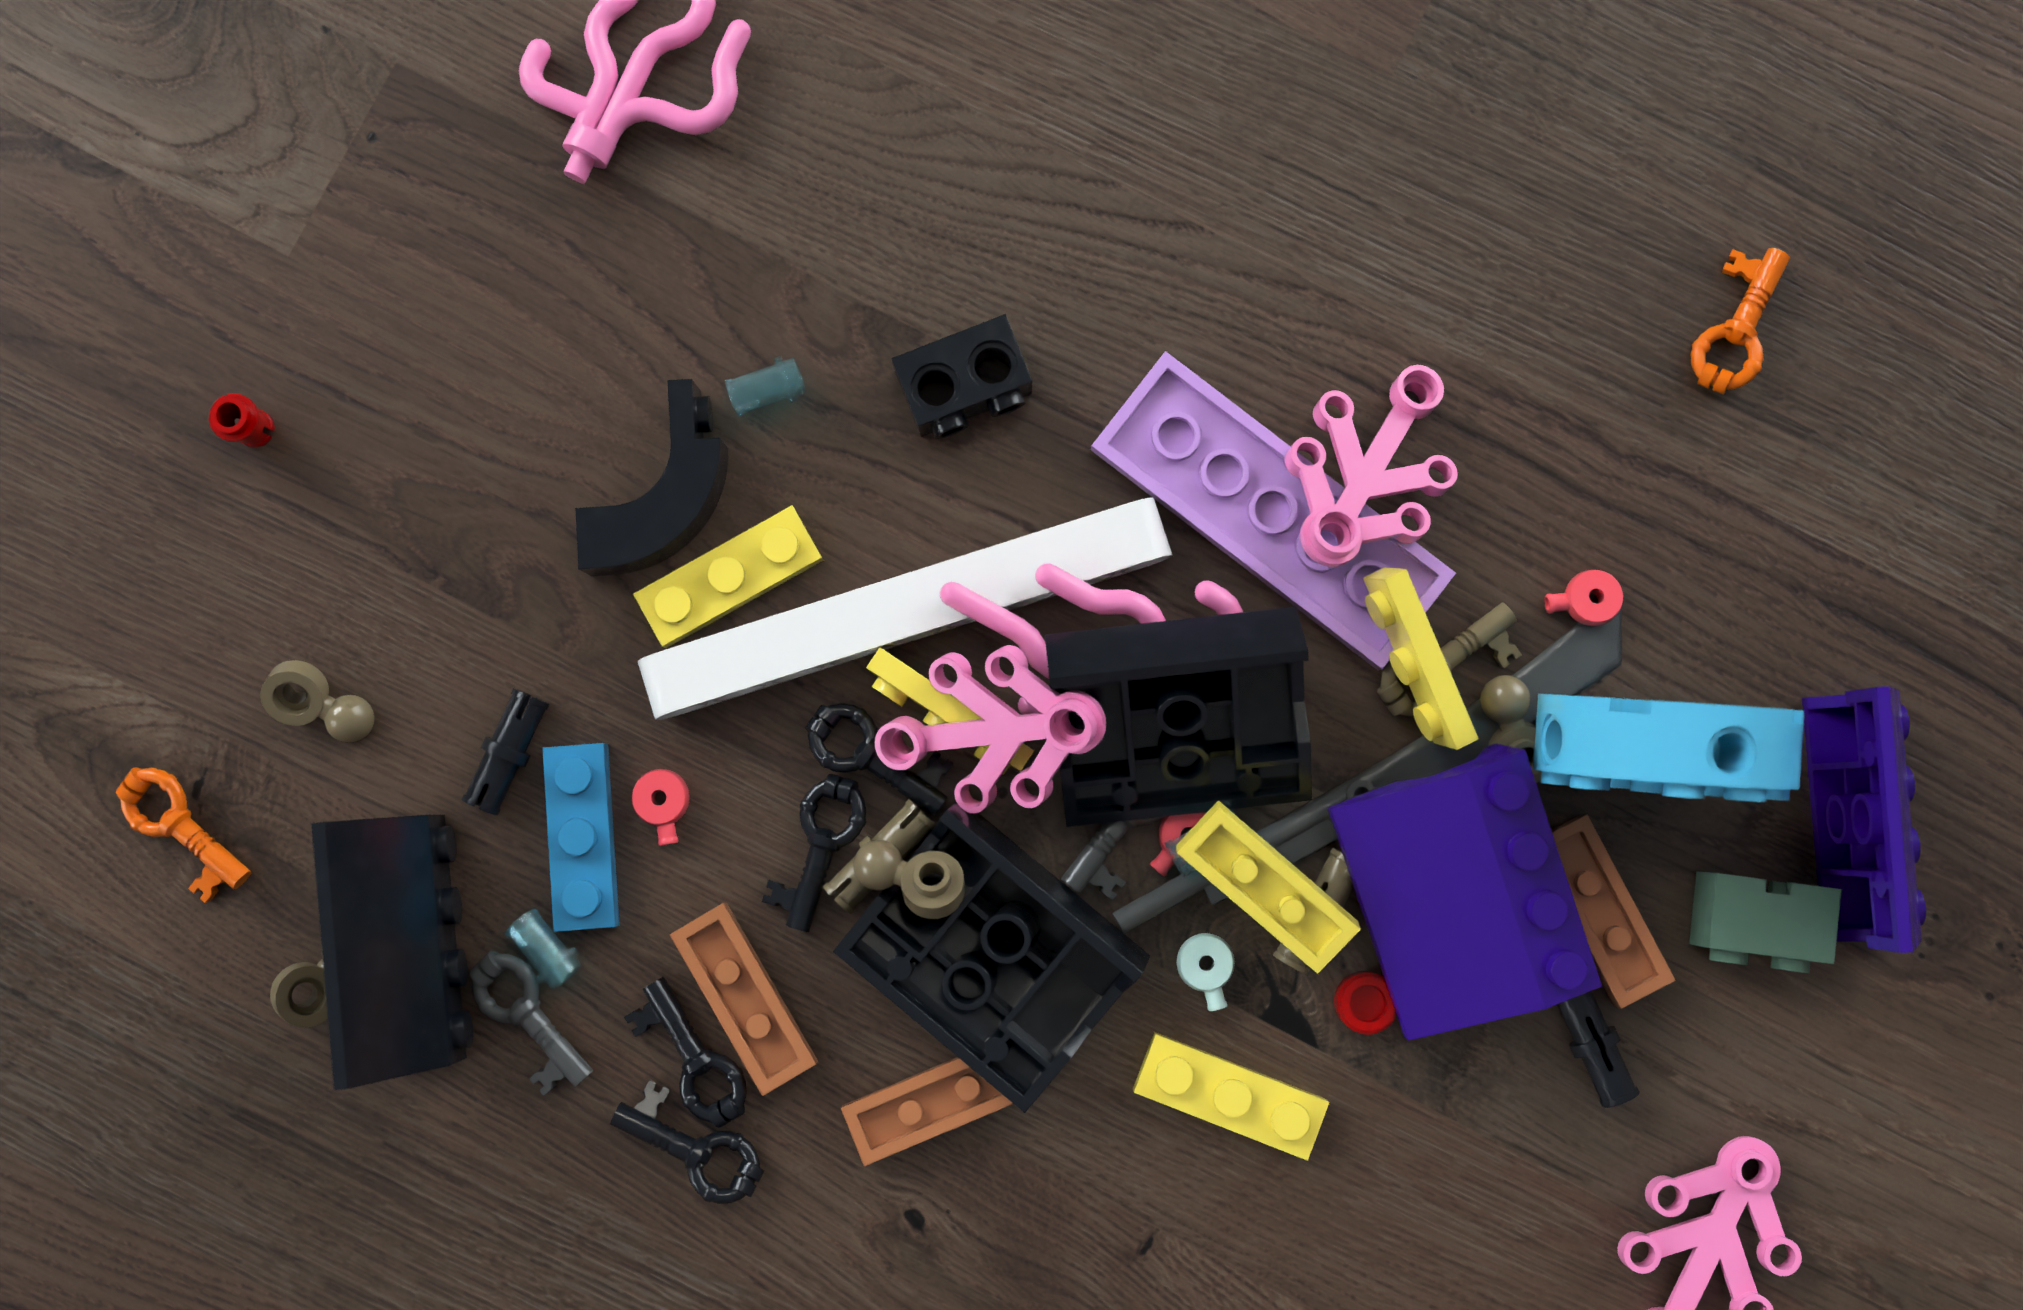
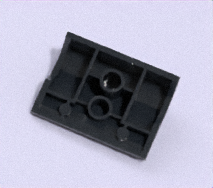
(1189, 715)
(390, 947)
(1006, 975)

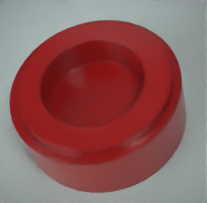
(1364, 1003)

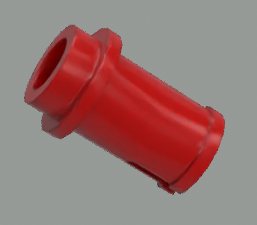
(250, 418)

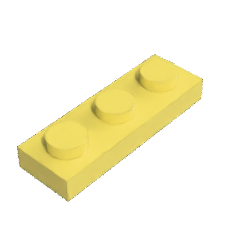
(728, 577)
(1418, 658)
(900, 681)
(1268, 887)
(1231, 1096)

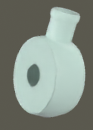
(1211, 979)

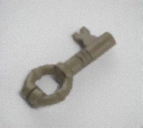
(1487, 631)

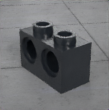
(956, 362)

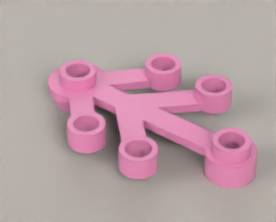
(1366, 475)
(999, 728)
(1715, 1234)

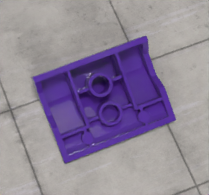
(1864, 815)
(1465, 895)

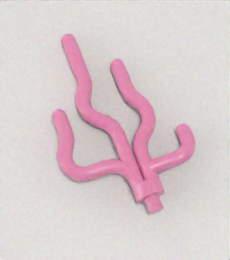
(613, 107)
(1082, 595)

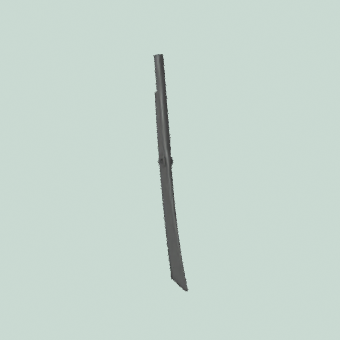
(1562, 669)

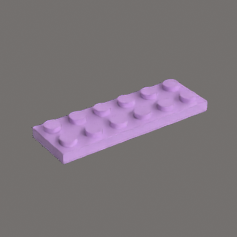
(1233, 488)

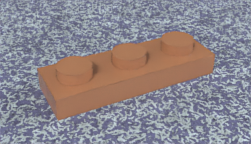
(1616, 933)
(744, 998)
(919, 1109)

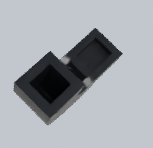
(674, 509)

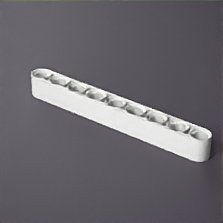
(897, 609)

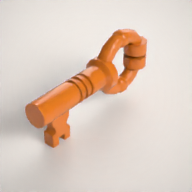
(1740, 330)
(177, 822)

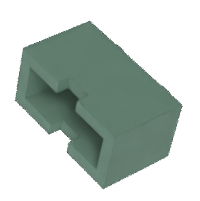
(1787, 922)

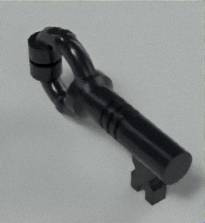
(918, 788)
(823, 843)
(697, 1060)
(695, 1153)

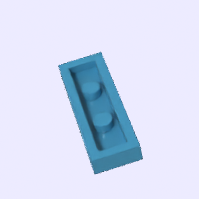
(580, 837)

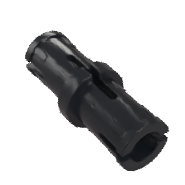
(505, 752)
(1598, 1049)

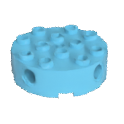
(1669, 747)

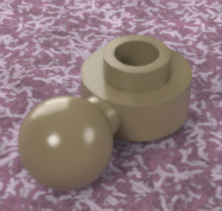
(1506, 702)
(345, 718)
(881, 865)
(303, 1014)

